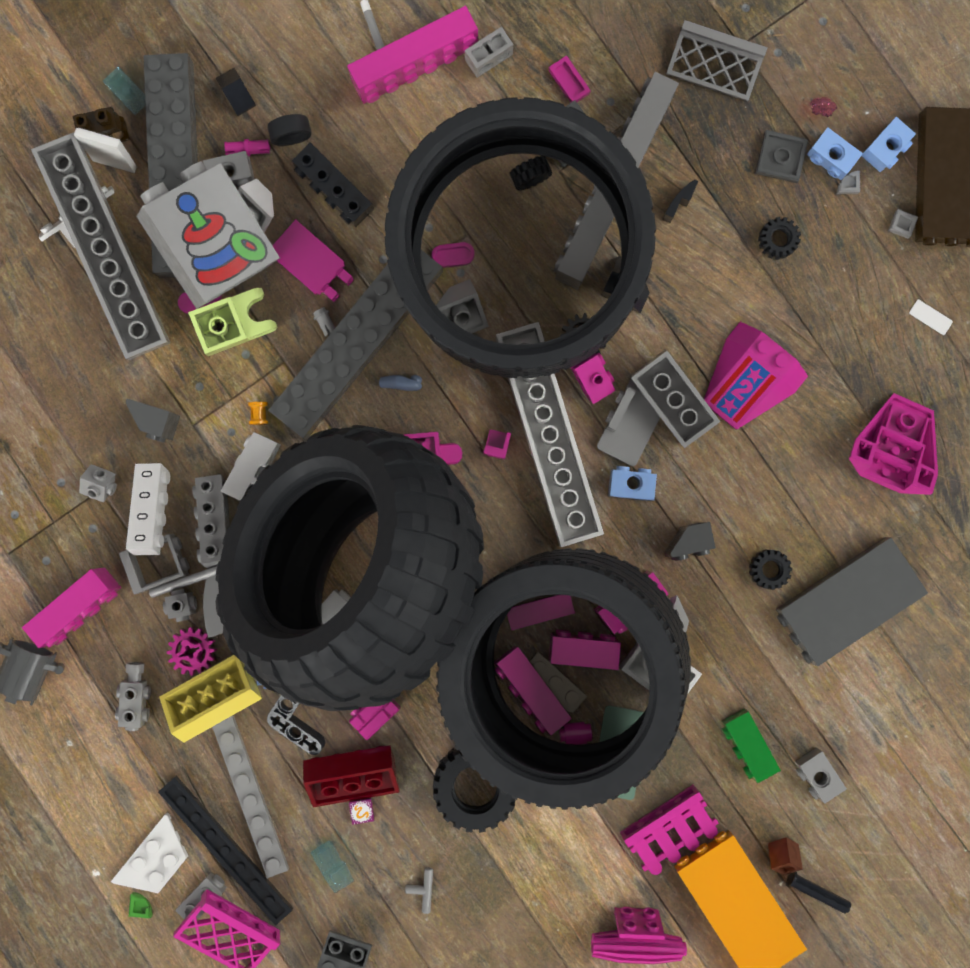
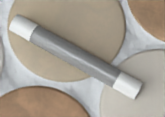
(372, 24)

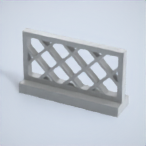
(723, 42)

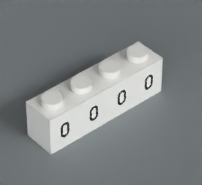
(147, 509)

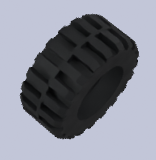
(460, 813)

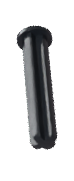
(818, 892)

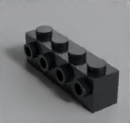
(332, 184)

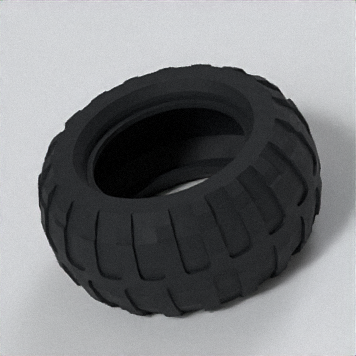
(409, 598)

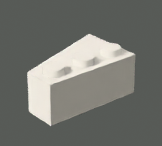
(255, 457)

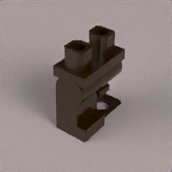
(102, 121)

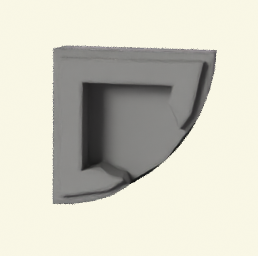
(850, 184)

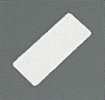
(931, 317)

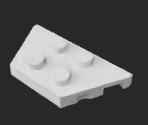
(154, 859)

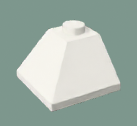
(259, 202)

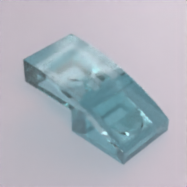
(332, 867)

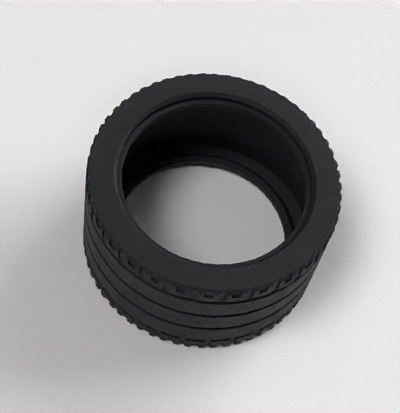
(518, 757)

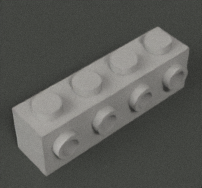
(212, 518)

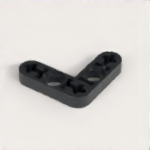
(286, 715)

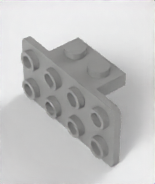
(628, 426)

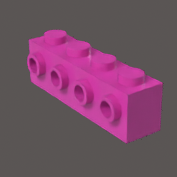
(532, 690)

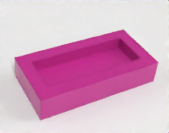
(569, 80)

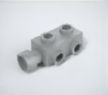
(134, 705)

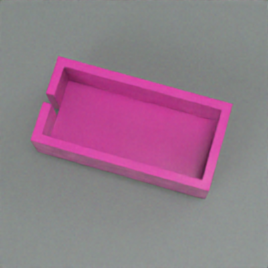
(72, 607)

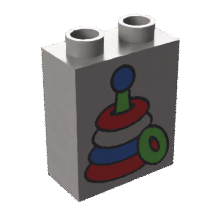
(205, 233)

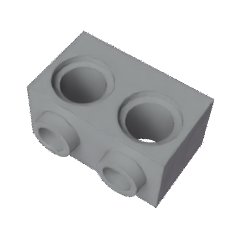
(489, 52)

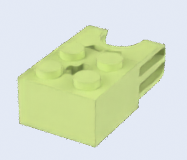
(234, 315)

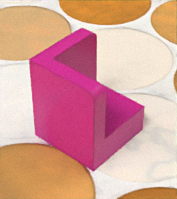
(497, 444)

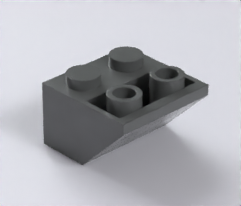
(691, 539)
(344, 952)

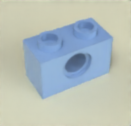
(895, 133)
(846, 154)
(644, 490)

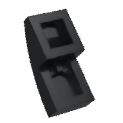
(682, 198)

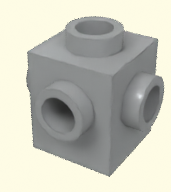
(97, 483)
(187, 601)

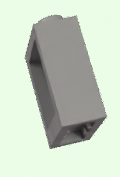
(134, 572)

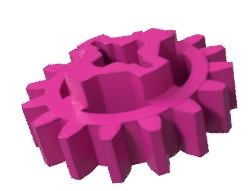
(196, 658)

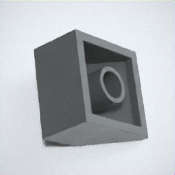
(154, 421)

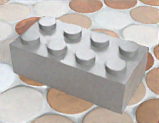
(674, 398)

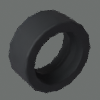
(289, 130)

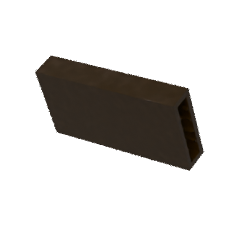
(943, 177)

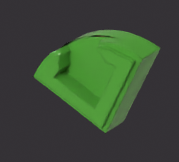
(139, 906)

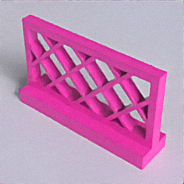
(234, 916)

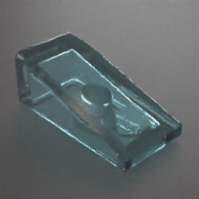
(125, 90)

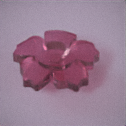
(823, 106)

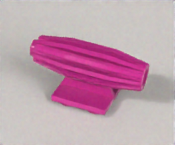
(638, 939)

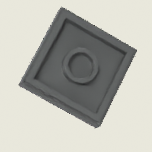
(781, 156)

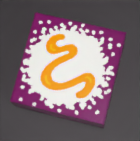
(361, 811)

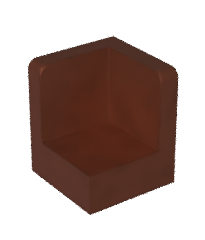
(785, 856)

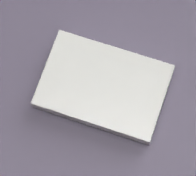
(105, 150)

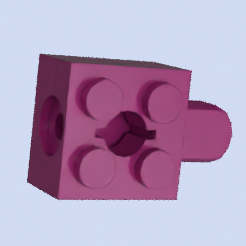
(449, 452)

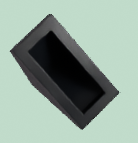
(235, 91)

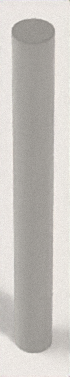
(183, 582)

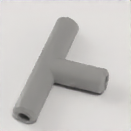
(425, 890)

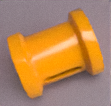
(258, 413)

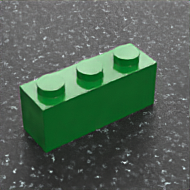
(750, 746)

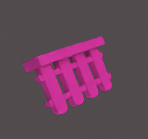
(662, 819)

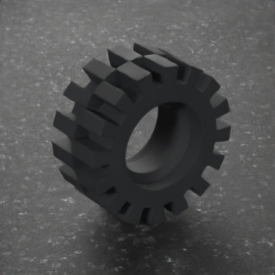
(530, 173)
(784, 226)
(783, 572)

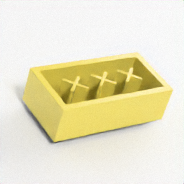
(209, 698)

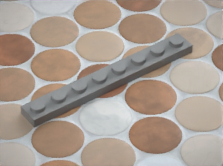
(250, 797)

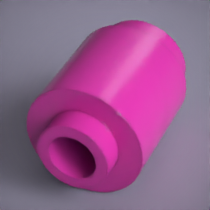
(575, 733)

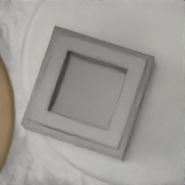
(902, 223)

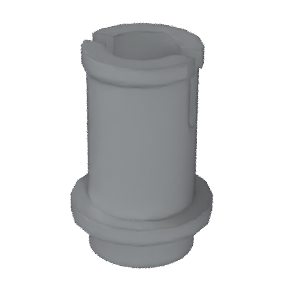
(324, 321)

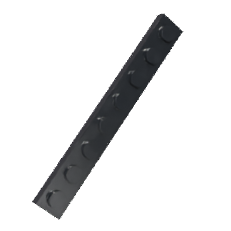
(225, 850)

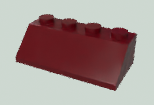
(350, 776)

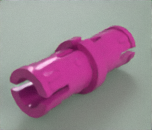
(250, 147)

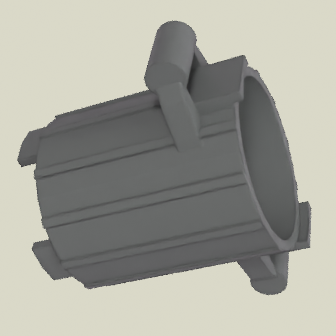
(25, 670)

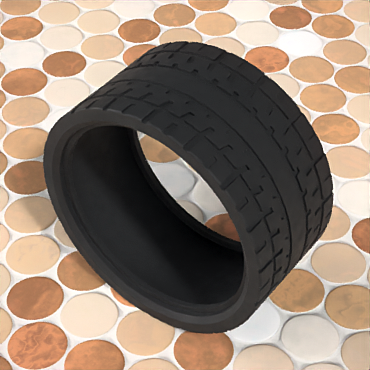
(506, 129)

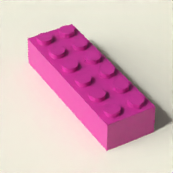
(413, 55)

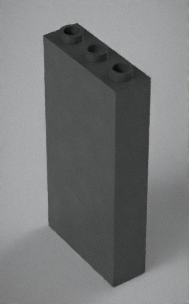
(851, 601)

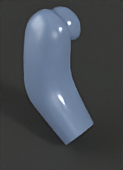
(401, 383)

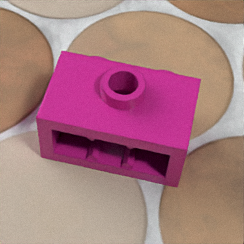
(593, 378)

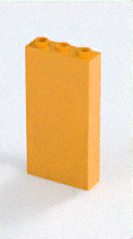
(739, 904)

